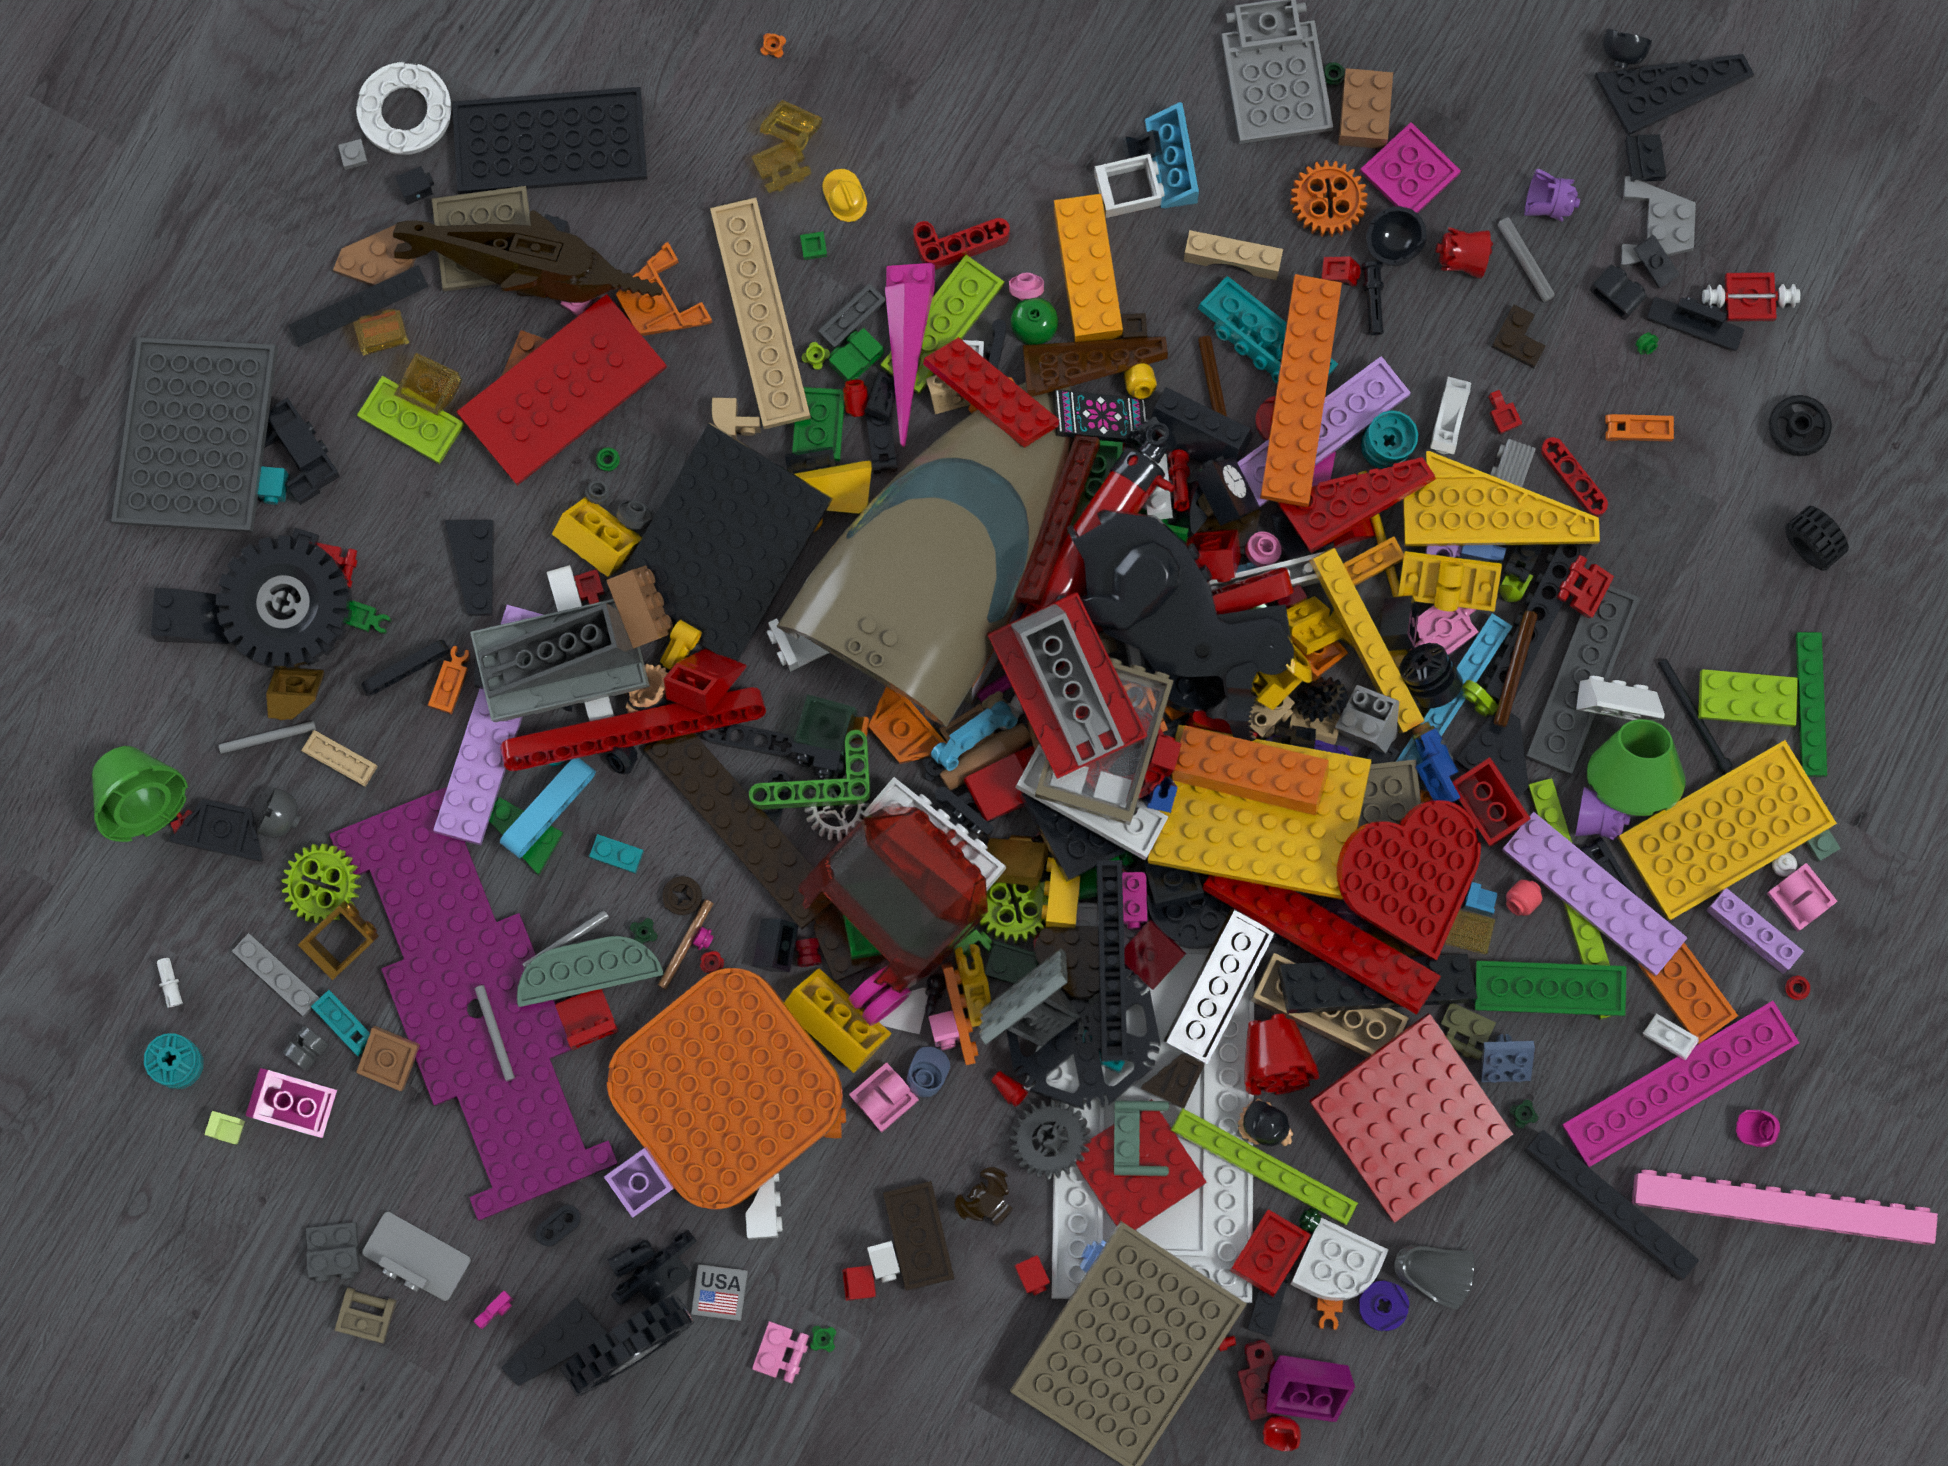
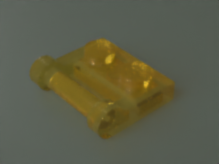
(793, 119)

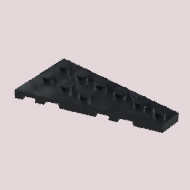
(1662, 90)

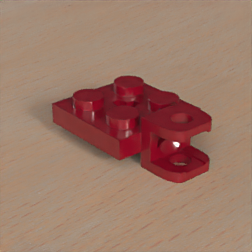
(1255, 1377)

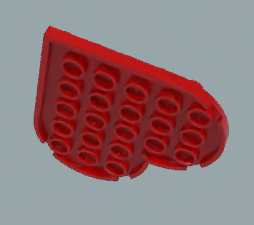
(1411, 873)

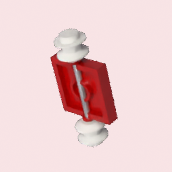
(1750, 296)

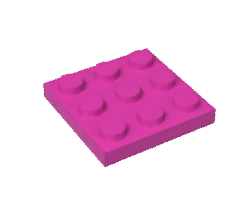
(1410, 170)

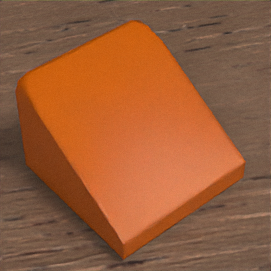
(861, 724)

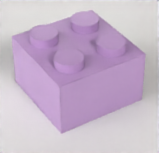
(639, 1182)

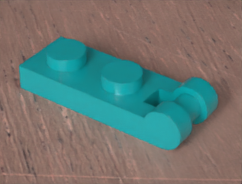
(341, 1021)

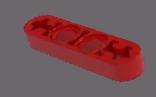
(1577, 475)

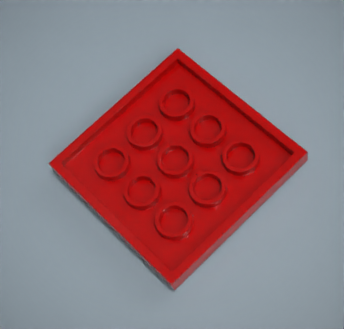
(1141, 1198)

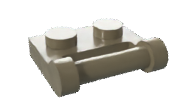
(362, 1323)

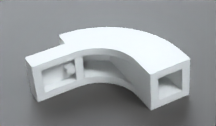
(1450, 416)

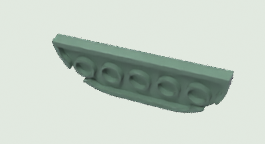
(585, 968)

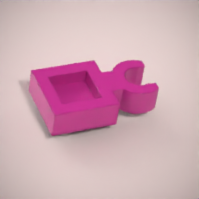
(498, 1306)

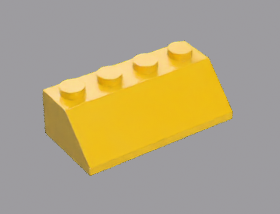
(834, 1022)

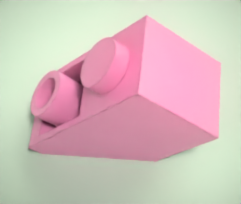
(944, 1030)

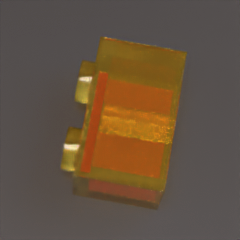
(381, 331)

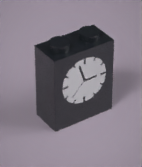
(1226, 489)

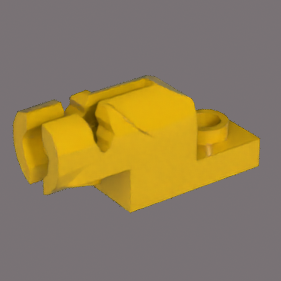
(973, 984)

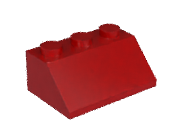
(1490, 802)

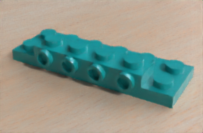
(1248, 326)

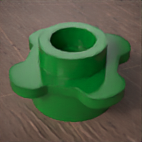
(819, 1332)

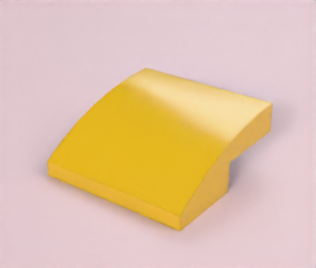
(1312, 626)

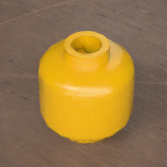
(1140, 381)

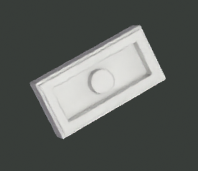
(1670, 1037)

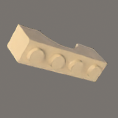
(1213, 249)

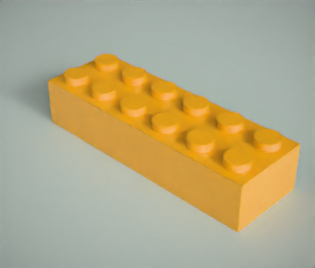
(1088, 268)

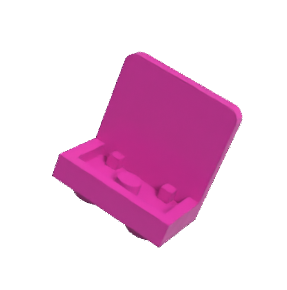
(1134, 900)

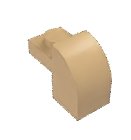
(725, 418)

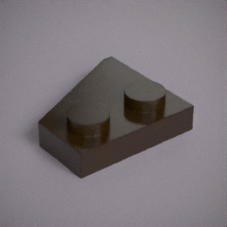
(1175, 1081)

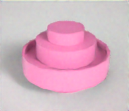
(1026, 286)
(1263, 549)

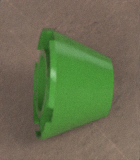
(1637, 769)
(135, 794)

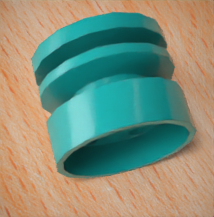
(1390, 427)
(184, 1069)

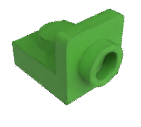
(974, 938)

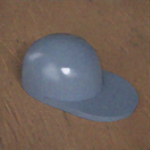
(927, 1072)

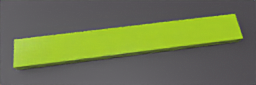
(1264, 1166)

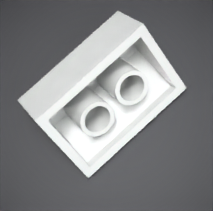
(1618, 700)

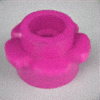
(703, 938)

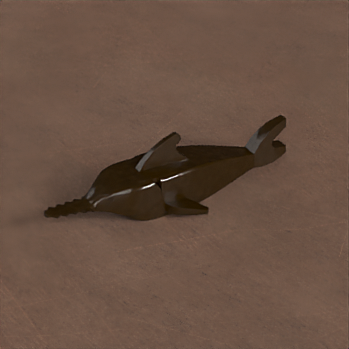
(522, 258)

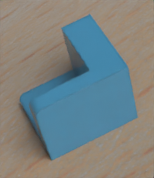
(1480, 900)

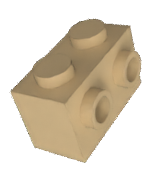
(1264, 719)

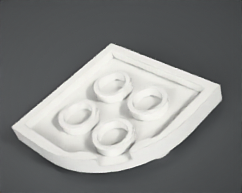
(1338, 1263)

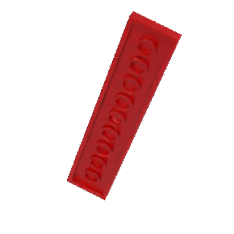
(1330, 939)

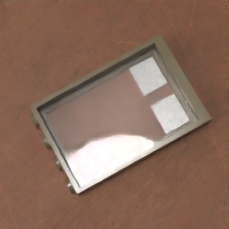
(1115, 781)

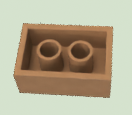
(1365, 108)
(640, 606)

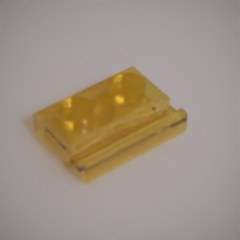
(1471, 932)

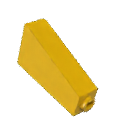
(844, 483)

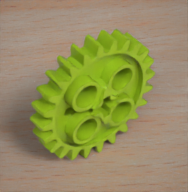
(328, 862)
(1029, 924)

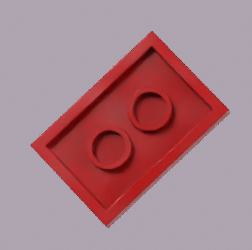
(1270, 1253)

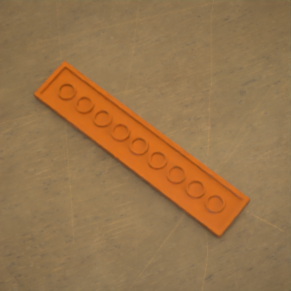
(1301, 390)

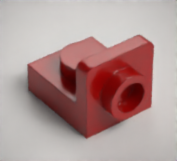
(1341, 270)

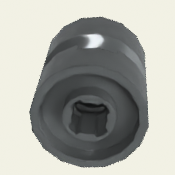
(305, 1048)

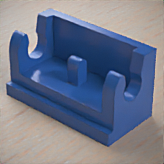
(1162, 796)

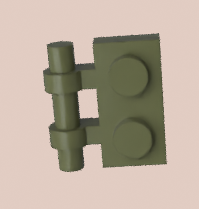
(1469, 1025)

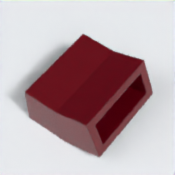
(1297, 597)

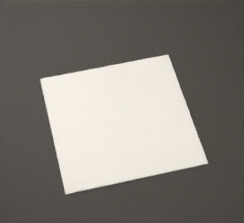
(909, 1014)

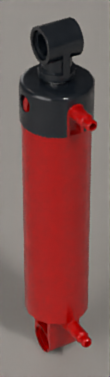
(1125, 490)

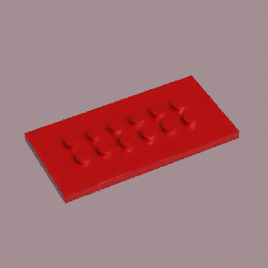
(561, 389)

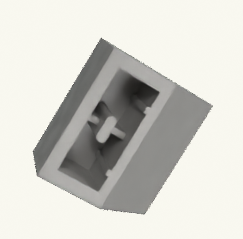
(1369, 719)

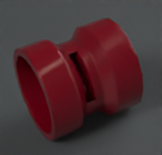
(808, 952)

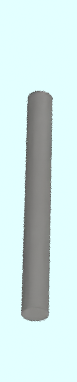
(267, 737)
(575, 934)
(494, 1033)

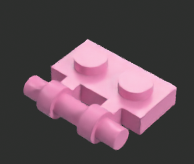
(773, 1350)

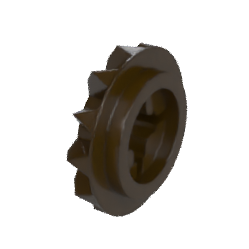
(678, 885)

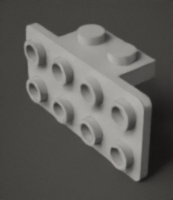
(416, 1257)

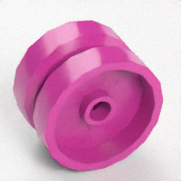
(881, 997)

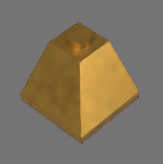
(292, 691)

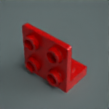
(586, 1018)

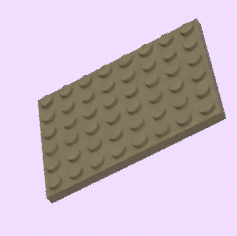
(1128, 1347)

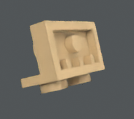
(943, 396)

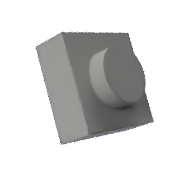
(353, 154)

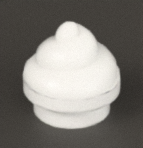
(1784, 865)

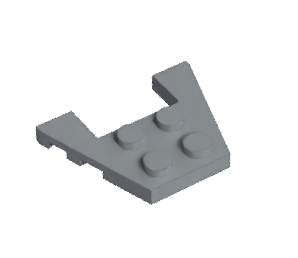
(1668, 218)

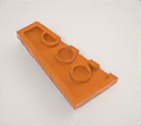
(958, 1003)

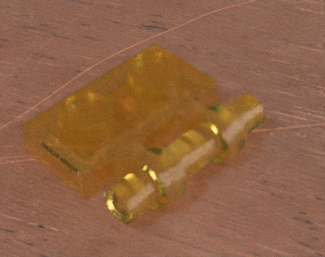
(778, 159)

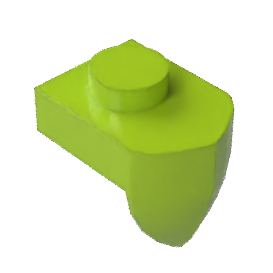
(1512, 589)

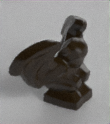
(987, 1200)

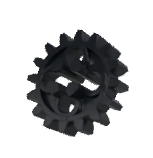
(1328, 699)

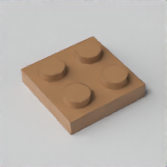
(388, 1058)

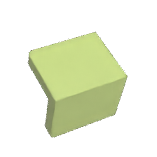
(224, 1127)

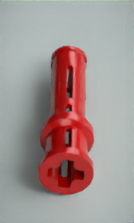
(1179, 474)

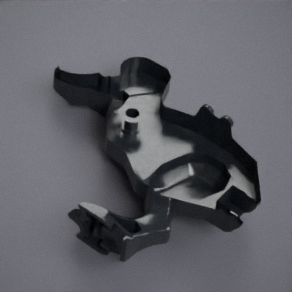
(1160, 600)

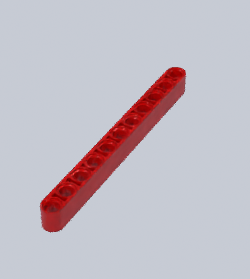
(628, 730)

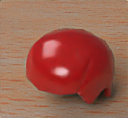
(1282, 1433)

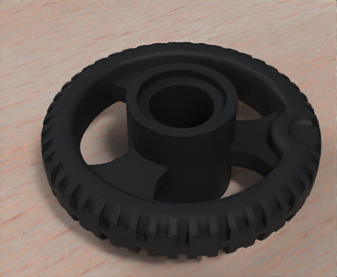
(1820, 420)

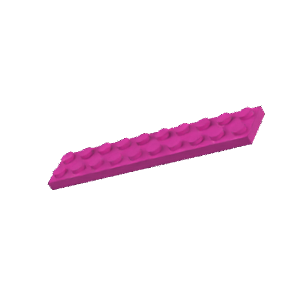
(1680, 1084)

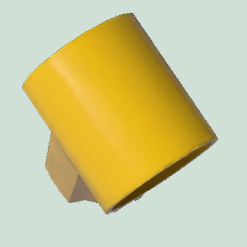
(683, 639)

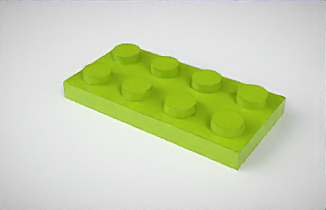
(408, 423)
(1747, 698)

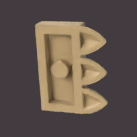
(1324, 730)

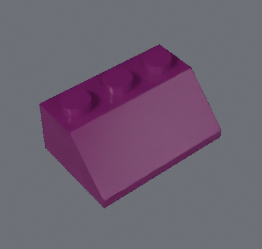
(1309, 1388)

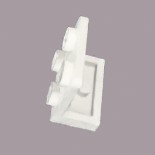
(793, 651)

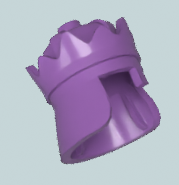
(1550, 196)
(1599, 818)

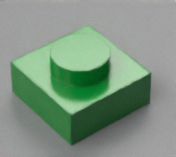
(813, 245)

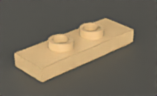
(339, 758)

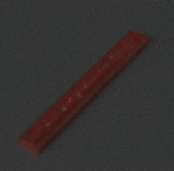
(1057, 520)

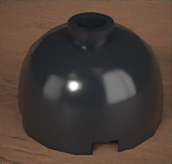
(1625, 48)

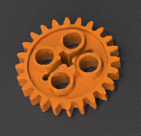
(1307, 199)

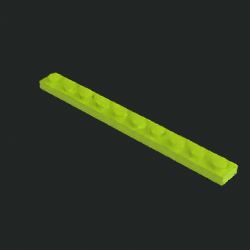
(1585, 934)

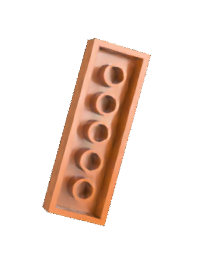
(1251, 770)

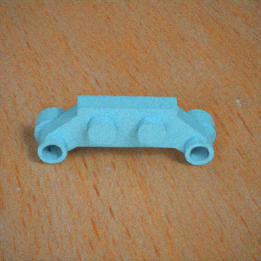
(972, 732)

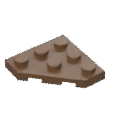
(372, 259)

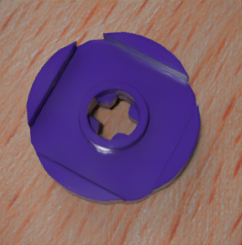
(1379, 1319)

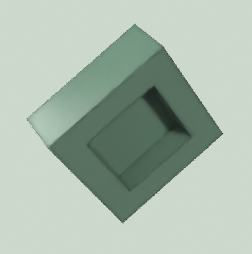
(1823, 845)

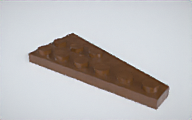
(1074, 363)

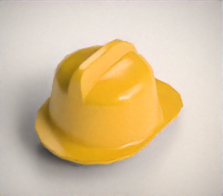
(844, 195)

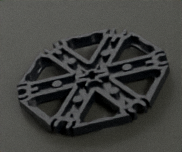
(1086, 1054)

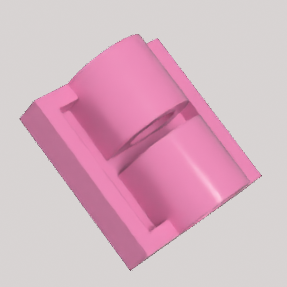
(1802, 897)
(884, 1097)

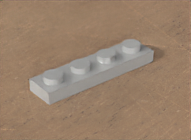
(275, 974)

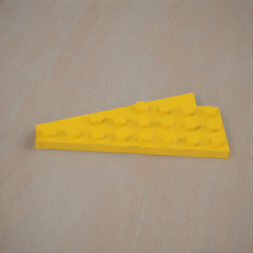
(1485, 510)

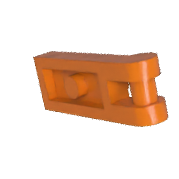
(1640, 427)

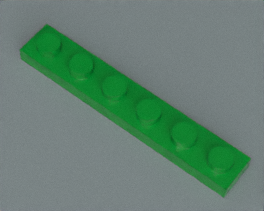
(1811, 703)

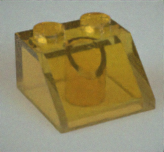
(428, 384)

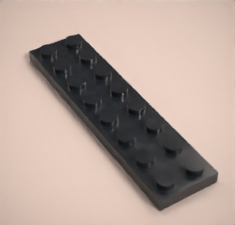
(1326, 988)

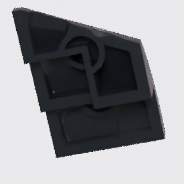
(1193, 516)

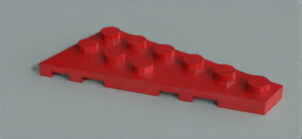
(1353, 499)

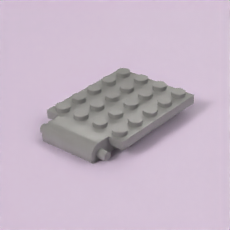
(1275, 72)

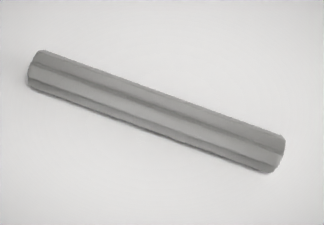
(1526, 259)

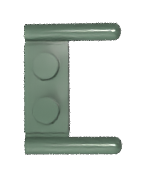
(1127, 1138)

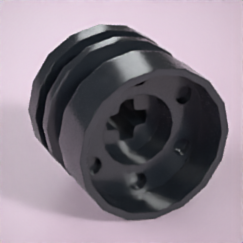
(1431, 675)

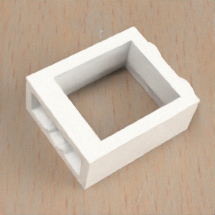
(1104, 171)

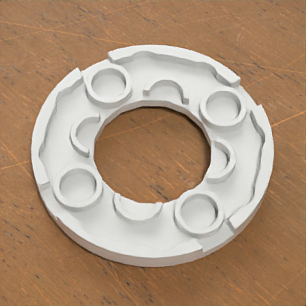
(389, 79)

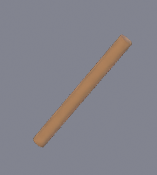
(685, 944)

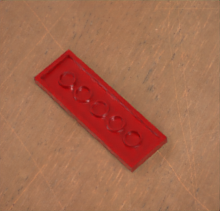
(991, 392)

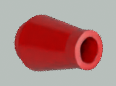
(1009, 1088)

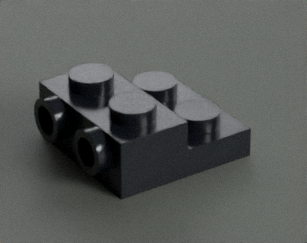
(824, 761)

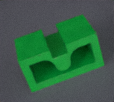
(856, 356)

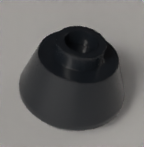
(622, 759)

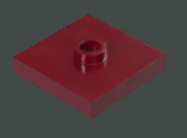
(1152, 954)

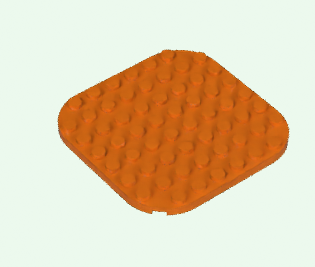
(724, 1088)

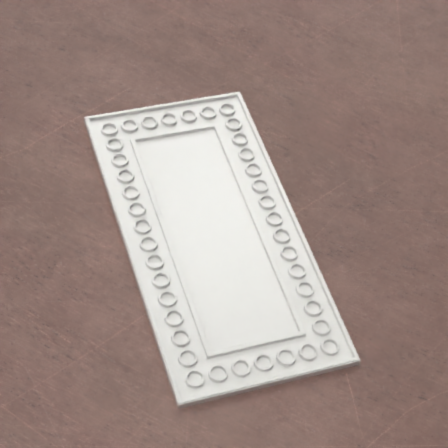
(1216, 1219)

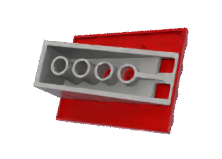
(1072, 706)

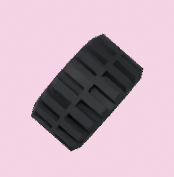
(1816, 538)

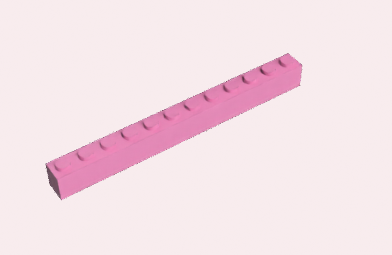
(1784, 1209)

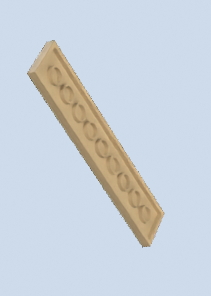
(760, 313)

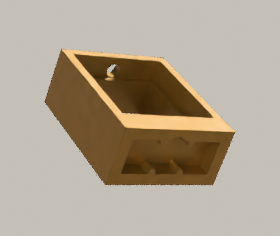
(322, 956)

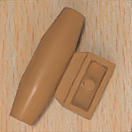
(983, 753)

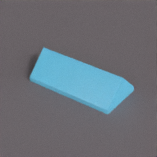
(1176, 160)

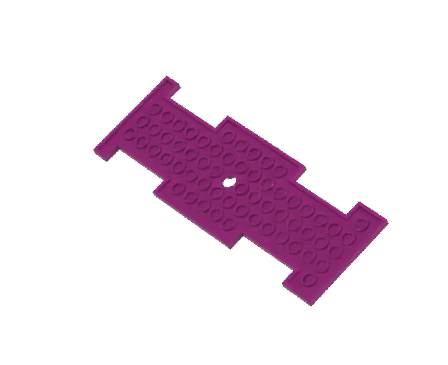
(448, 951)

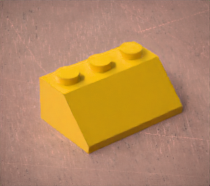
(596, 536)

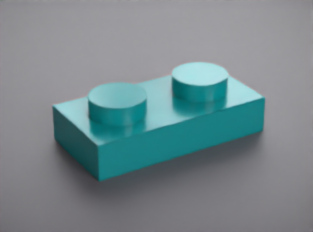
(616, 854)

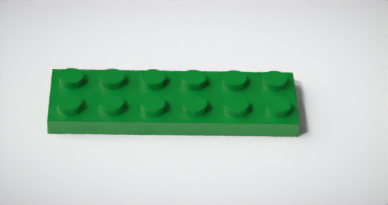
(1550, 988)

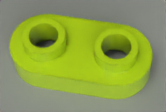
(1476, 694)

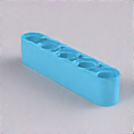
(547, 807)

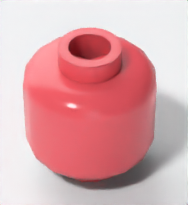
(1523, 897)

